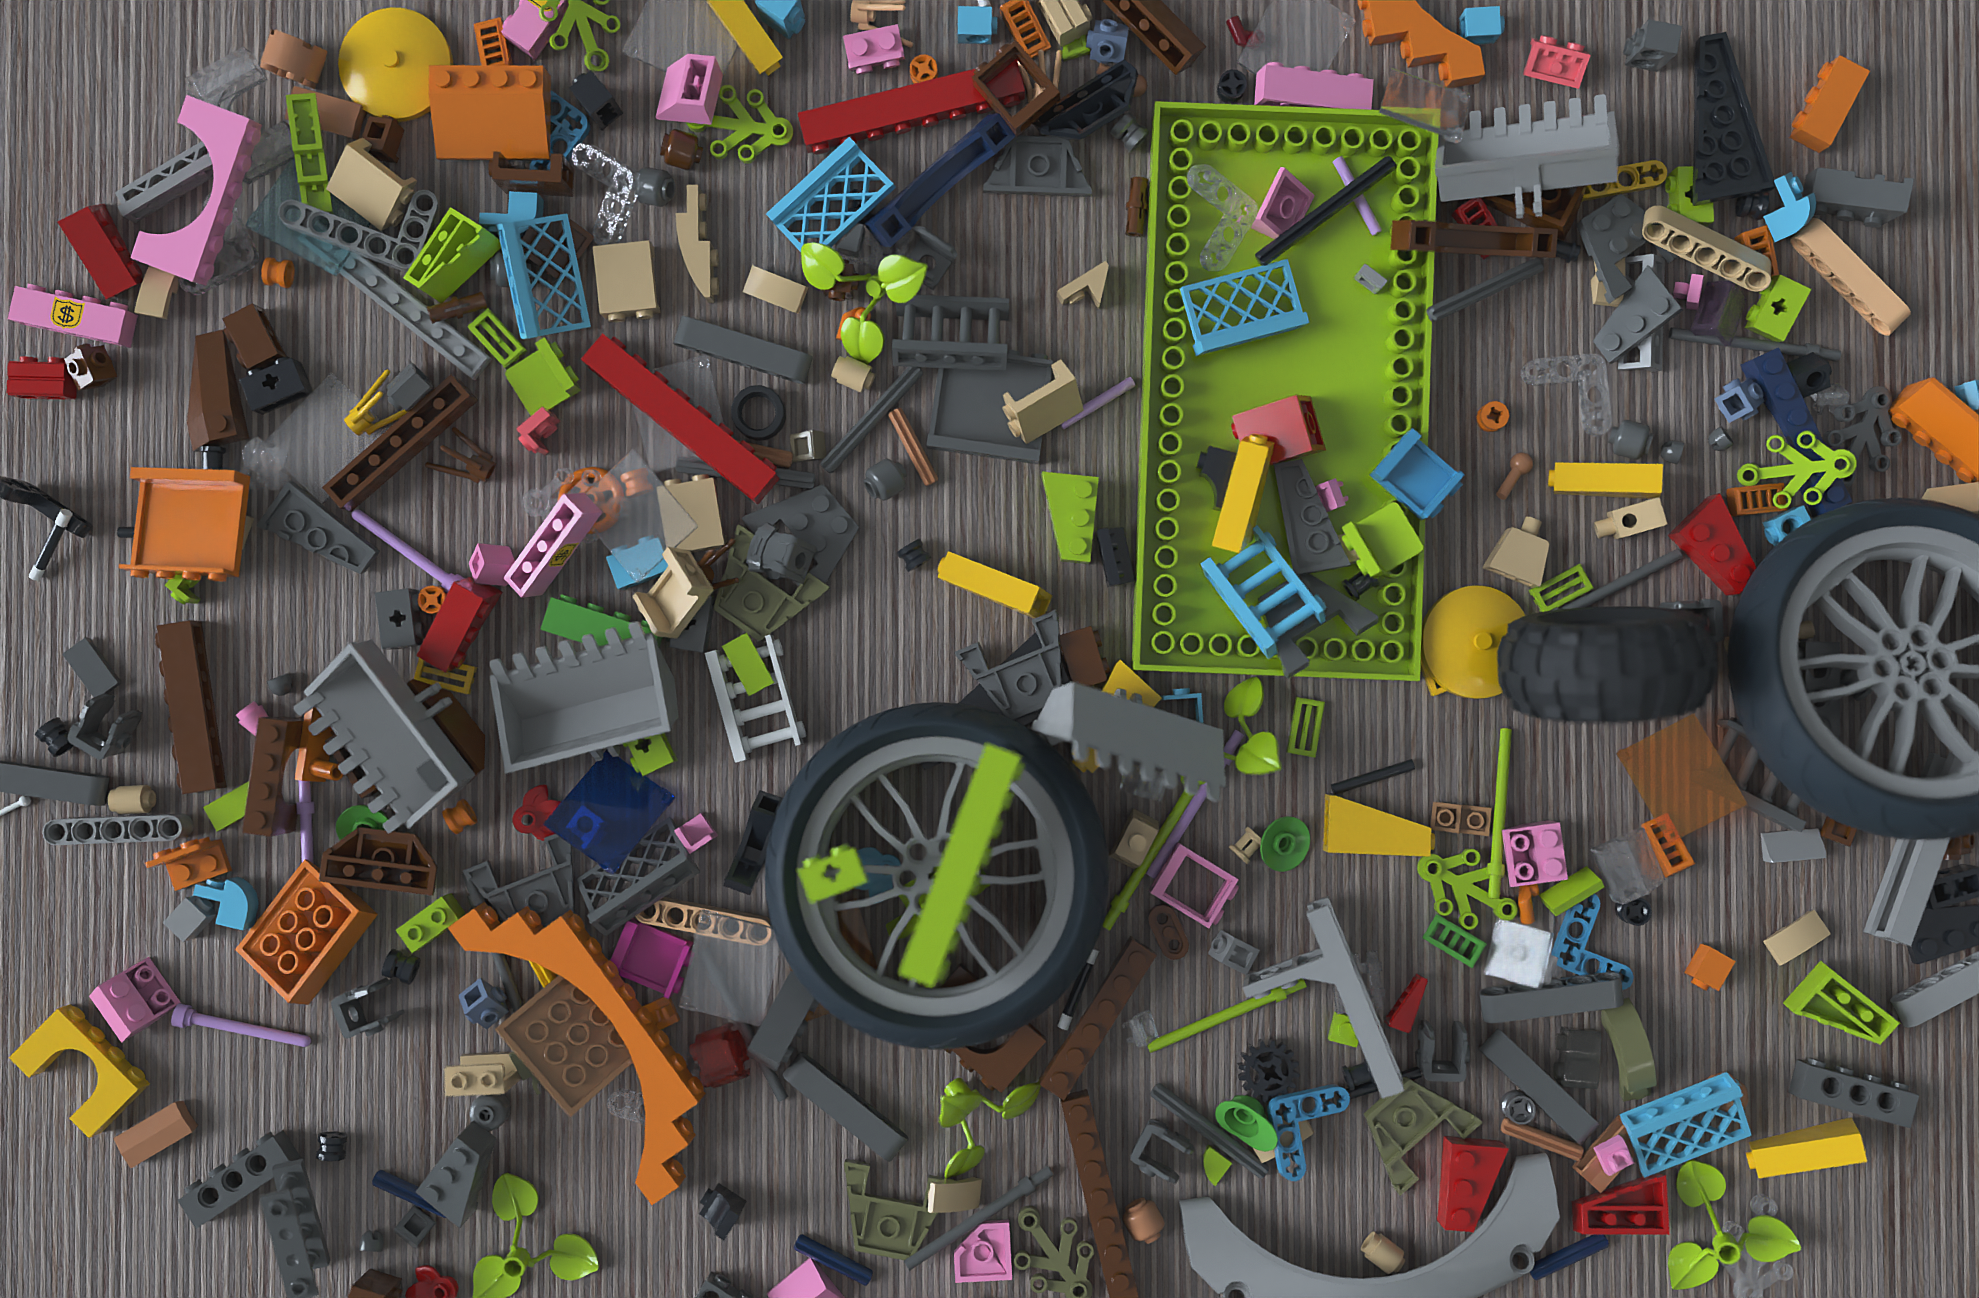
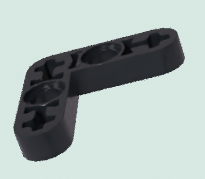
(28, 494)

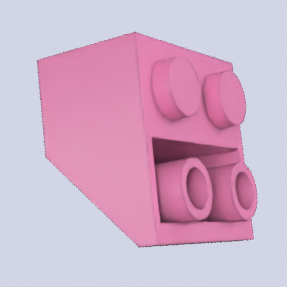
(690, 90)
(1534, 853)
(134, 999)

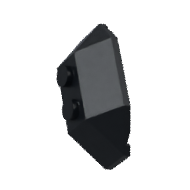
(1091, 104)

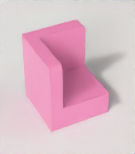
(491, 564)
(695, 833)

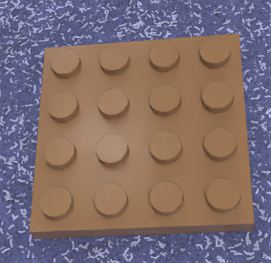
(566, 1044)

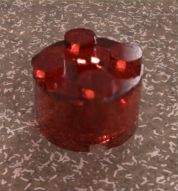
(720, 1056)

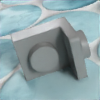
(1233, 952)

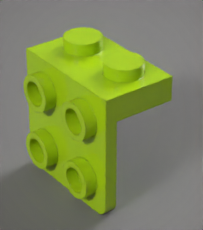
(543, 378)
(1382, 540)

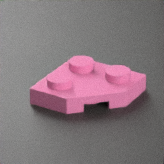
(984, 1254)

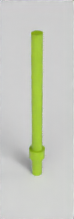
(1495, 867)
(1120, 902)
(1277, 994)

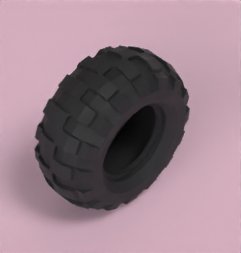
(1607, 664)

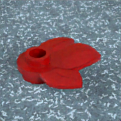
(540, 808)
(431, 1284)

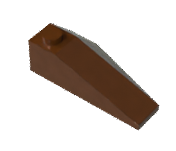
(1558, 208)
(214, 398)

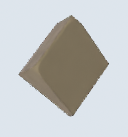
(808, 446)

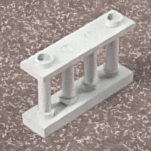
(735, 718)

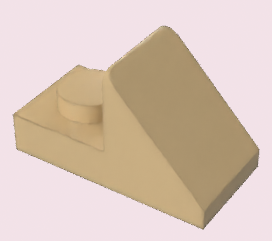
(1091, 281)

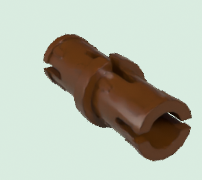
(1136, 206)
(437, 312)

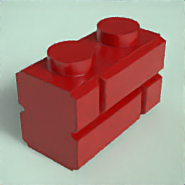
(40, 379)

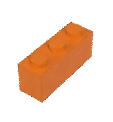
(1828, 103)

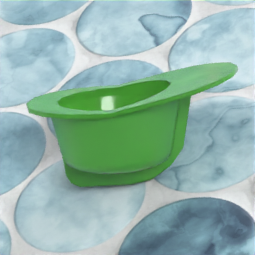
(1247, 1120)

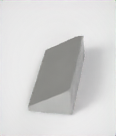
(1792, 845)

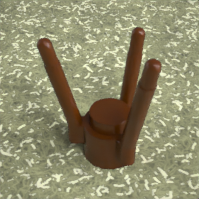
(479, 466)
(709, 558)

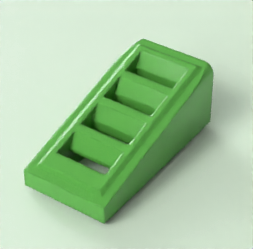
(1474, 955)

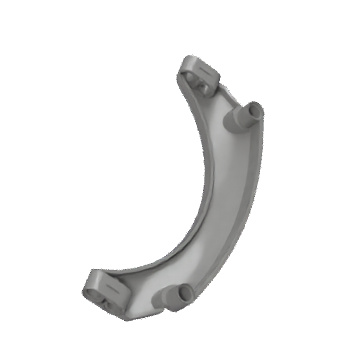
(1476, 1267)

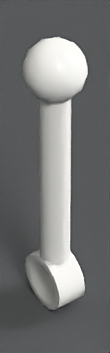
(23, 801)

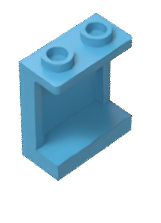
(1417, 476)

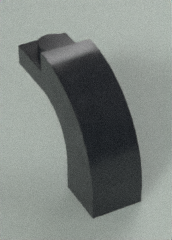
(752, 850)

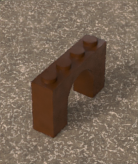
(265, 808)
(1001, 1063)

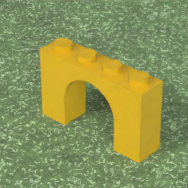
(117, 1079)

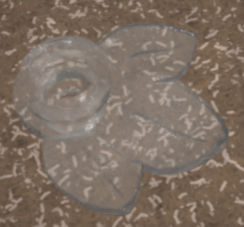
(266, 463)

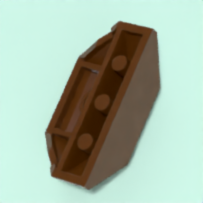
(456, 726)
(380, 862)

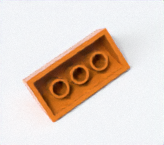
(1941, 424)

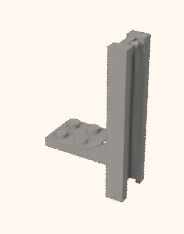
(1909, 874)
(1336, 965)

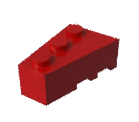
(102, 250)
(1715, 545)
(458, 623)
(1467, 1179)
(1627, 1209)

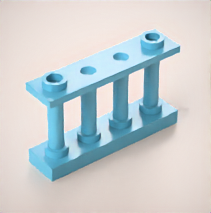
(1250, 616)

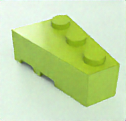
(451, 255)
(1072, 513)

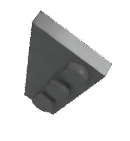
(1637, 317)

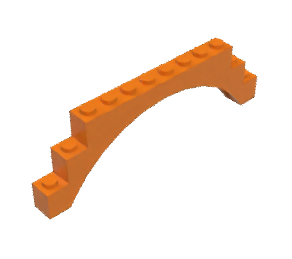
(1423, 40)
(578, 957)

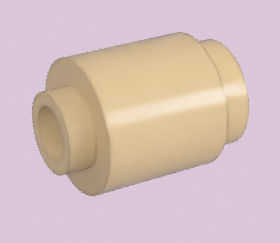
(853, 374)
(131, 799)
(1383, 1253)

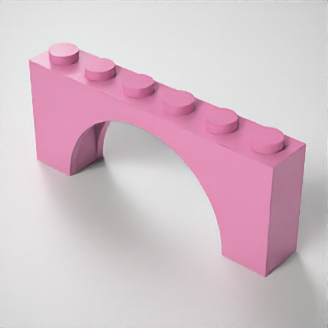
(230, 144)

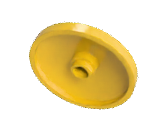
(388, 62)
(1464, 637)

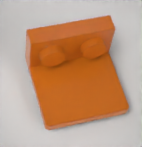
(193, 862)

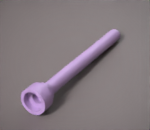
(406, 550)
(186, 1016)

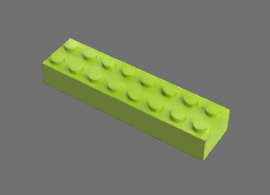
(960, 866)

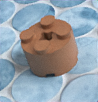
(293, 58)

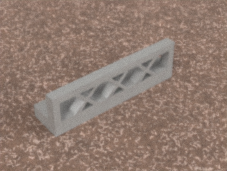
(169, 189)
(1652, 347)

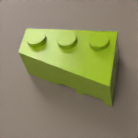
(1837, 1003)

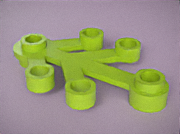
(579, 12)
(745, 126)
(1802, 468)
(1461, 886)

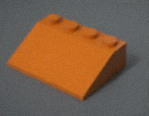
(490, 111)
(305, 934)

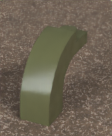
(1631, 1049)

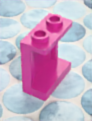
(652, 957)

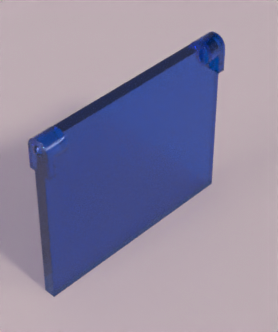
(609, 811)

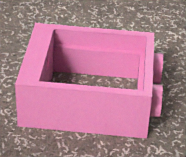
(1166, 874)

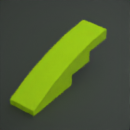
(309, 150)

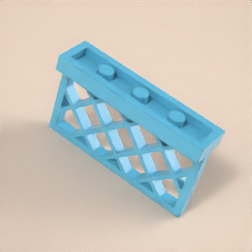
(818, 186)
(519, 279)
(1248, 331)
(1681, 1108)

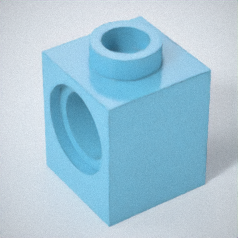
(1481, 24)
(976, 25)
(1774, 526)

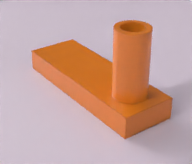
(312, 759)

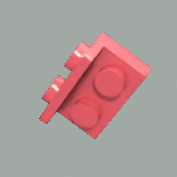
(1557, 62)
(539, 424)

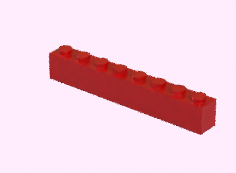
(906, 108)
(681, 419)

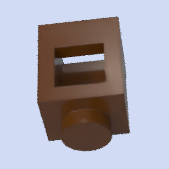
(385, 137)

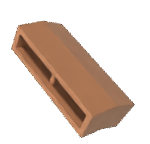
(336, 114)
(155, 1133)
(1589, 1164)

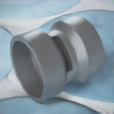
(1130, 132)
(1522, 1111)

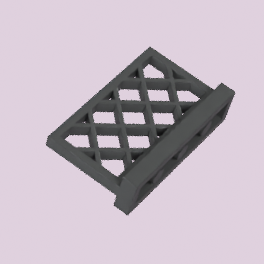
(644, 890)

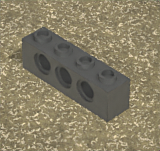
(1826, 679)
(1896, 1108)
(203, 1206)

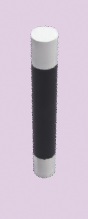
(50, 544)
(1076, 992)

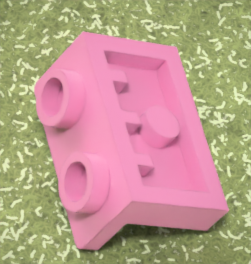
(874, 49)

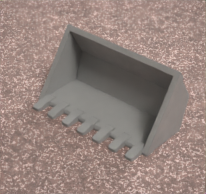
(1529, 154)
(582, 699)
(384, 732)
(1135, 734)

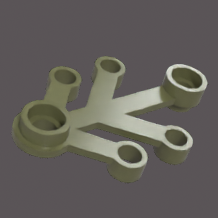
(1056, 1259)

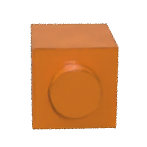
(1709, 968)

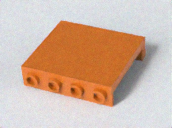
(188, 523)

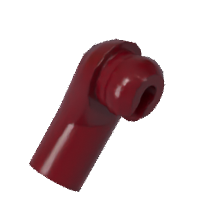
(1238, 32)

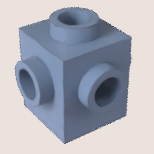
(1107, 41)
(1740, 399)
(483, 1003)

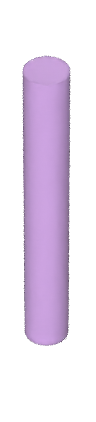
(1360, 202)
(1101, 400)

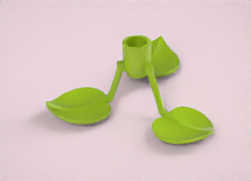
(896, 277)
(1261, 751)
(962, 1101)
(1689, 1264)
(500, 1276)

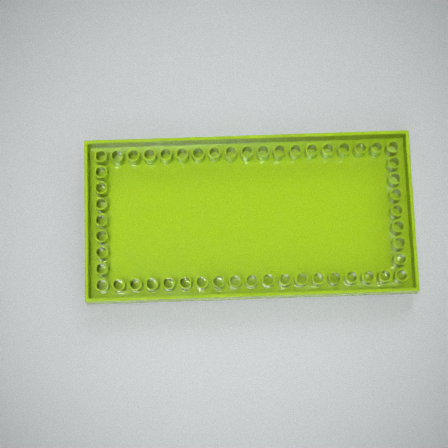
(1357, 359)

